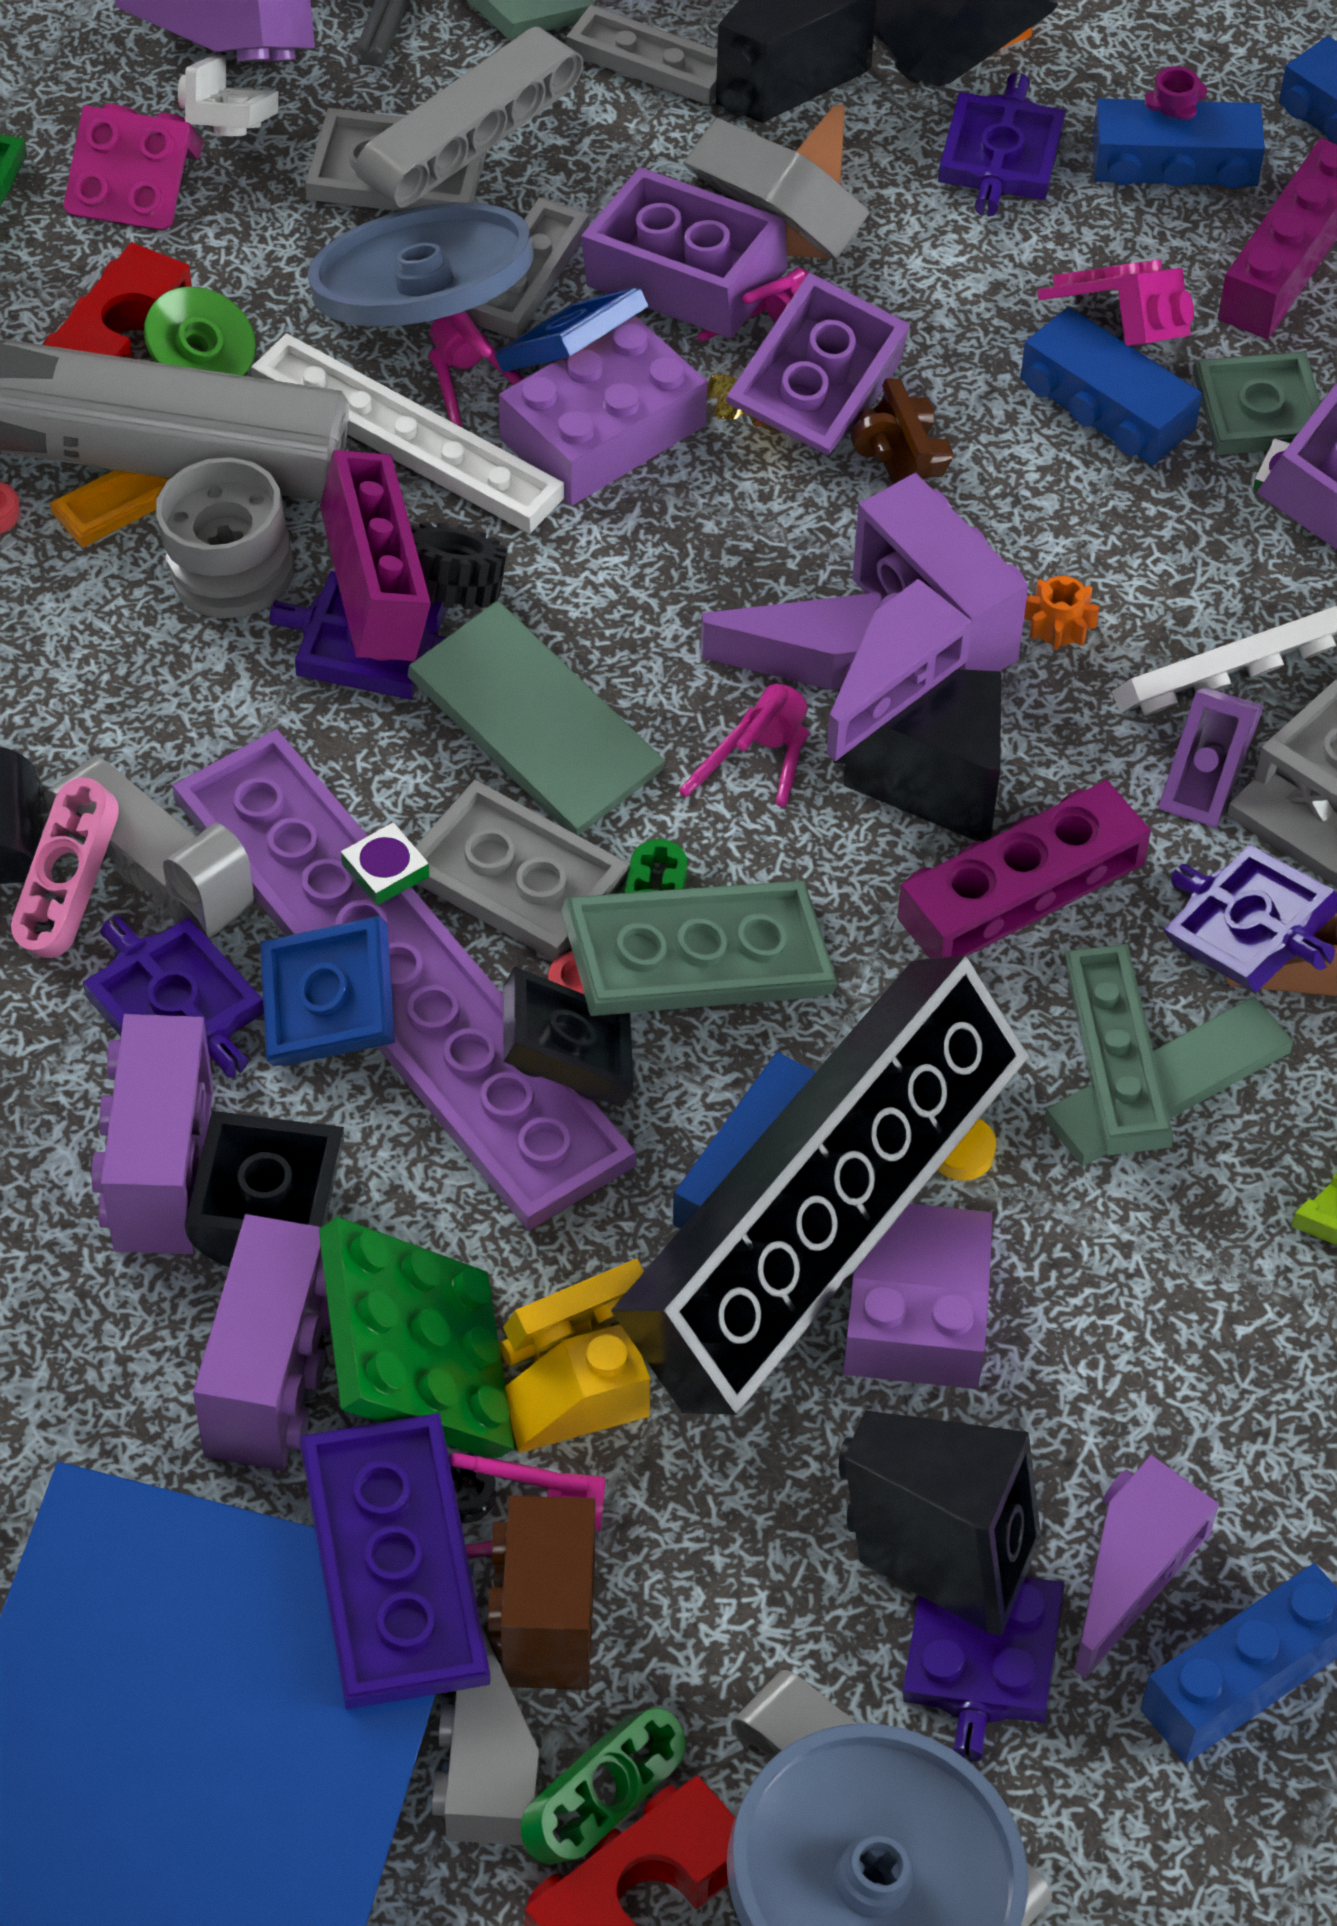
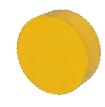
(972, 1155)

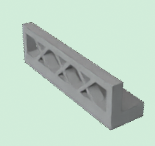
(1289, 816)

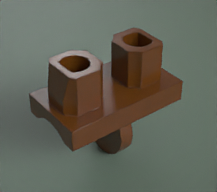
(898, 435)

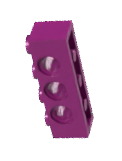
(1060, 856)

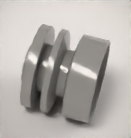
(225, 537)

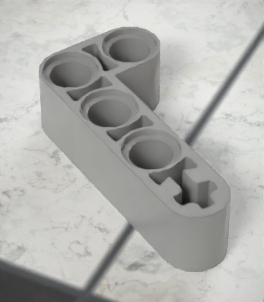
(778, 183)
(187, 873)

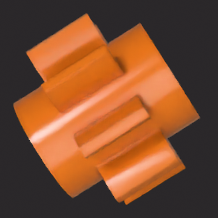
(1061, 611)

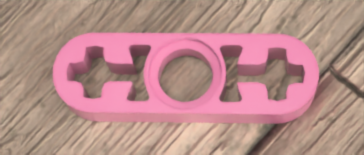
(54, 843)

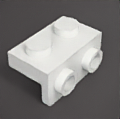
(228, 109)

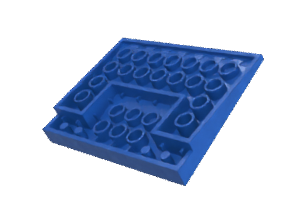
(185, 1722)

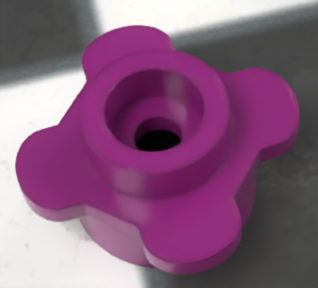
(1176, 93)

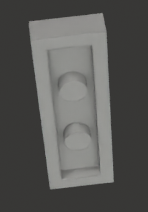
(646, 53)
(555, 238)

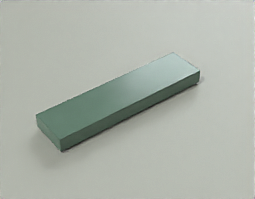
(1118, 1050)
(1188, 1069)

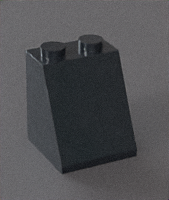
(949, 37)
(790, 52)
(938, 755)
(944, 1510)

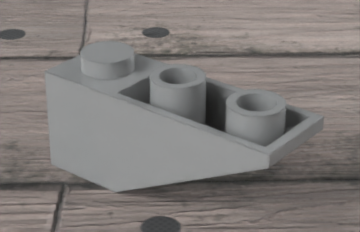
(490, 1763)

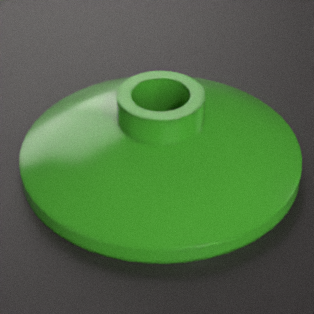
(200, 319)

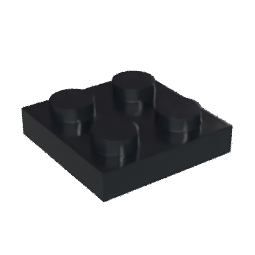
(556, 1038)

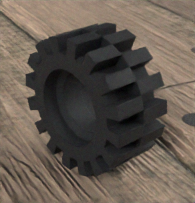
(460, 564)

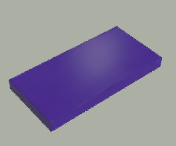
(394, 1561)

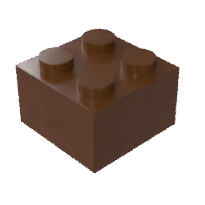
(544, 1592)

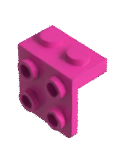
(129, 166)
(1150, 298)

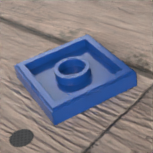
(571, 329)
(327, 992)

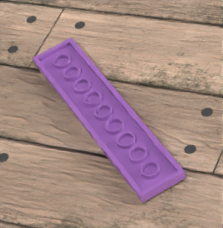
(522, 1132)

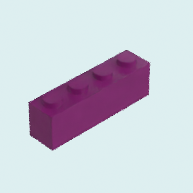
(1284, 247)
(374, 556)

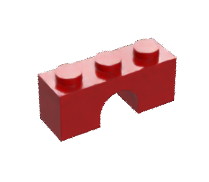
(120, 302)
(675, 1842)

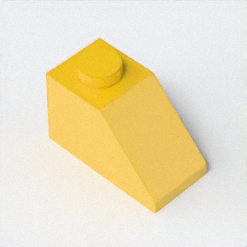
(579, 1389)

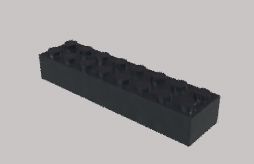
(820, 1187)

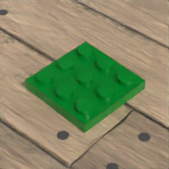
(414, 1337)

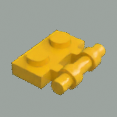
(566, 1314)

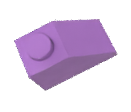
(1210, 756)

